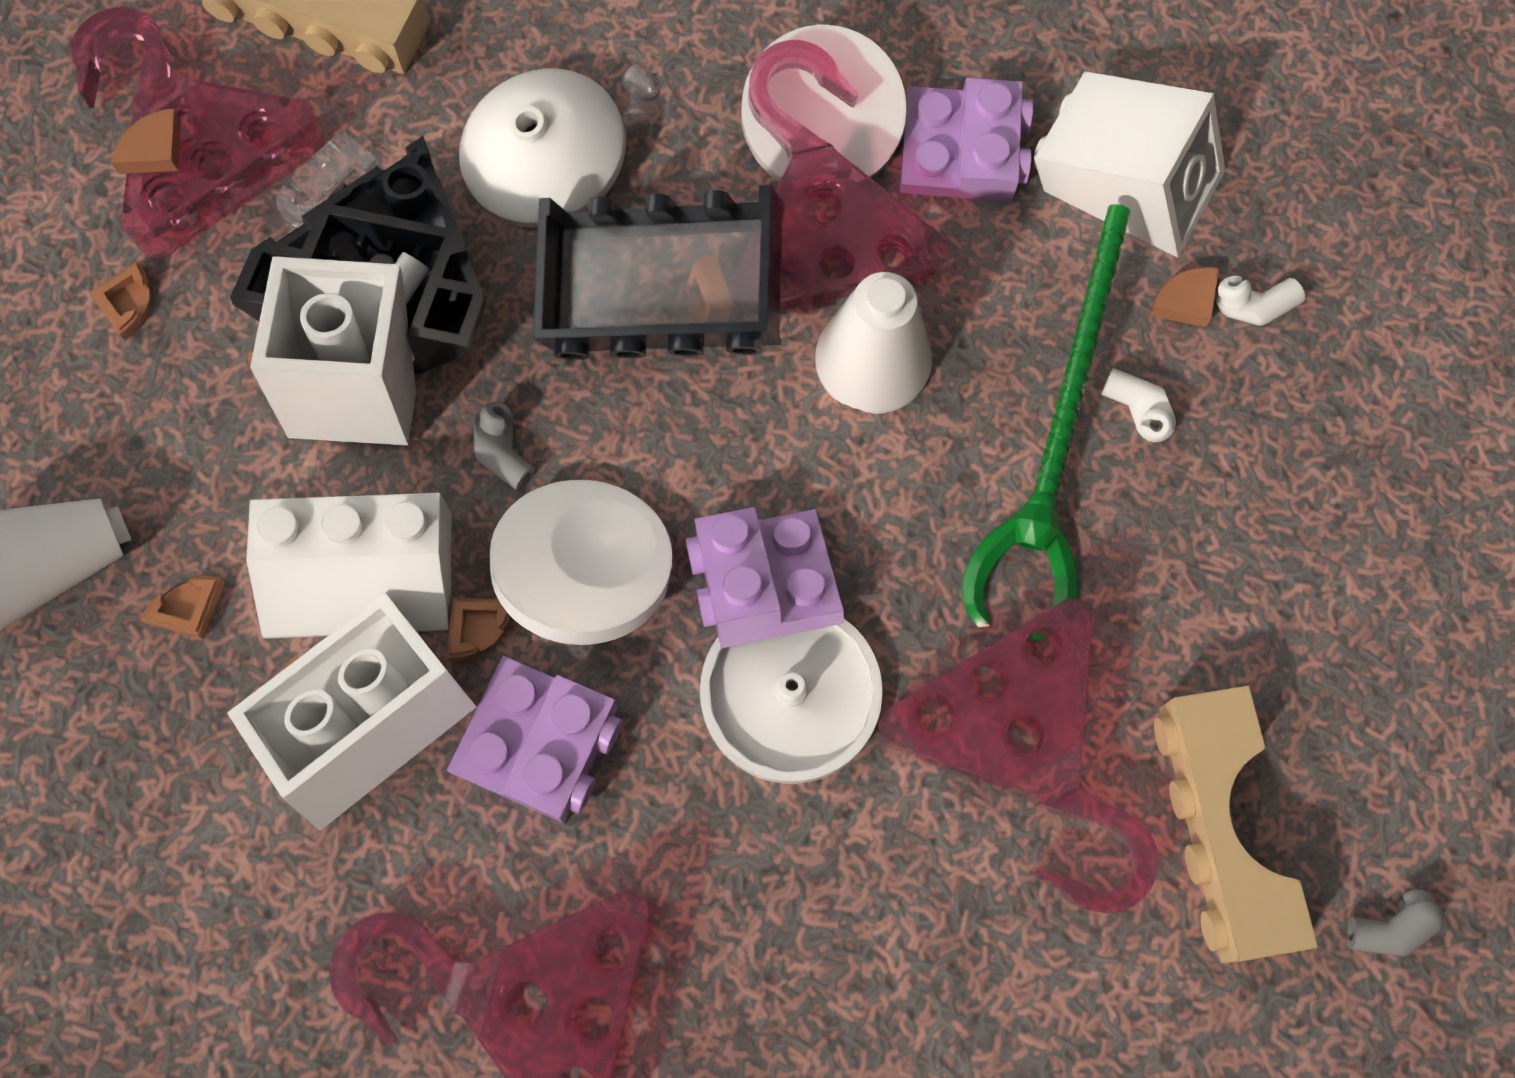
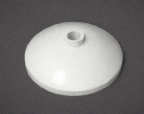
(565, 158)

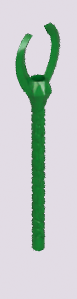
(1037, 522)

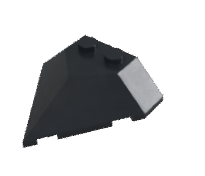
(374, 224)

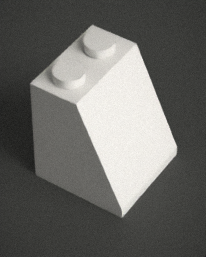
(1137, 149)
(336, 351)

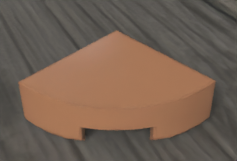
(150, 144)
(1187, 297)
(125, 298)
(186, 606)
(475, 626)

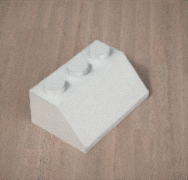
(333, 556)
(350, 712)

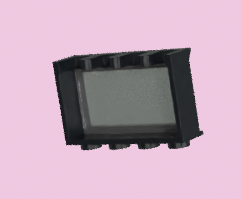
(659, 276)

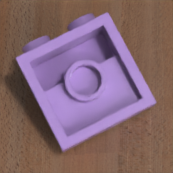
(966, 140)
(763, 575)
(537, 739)

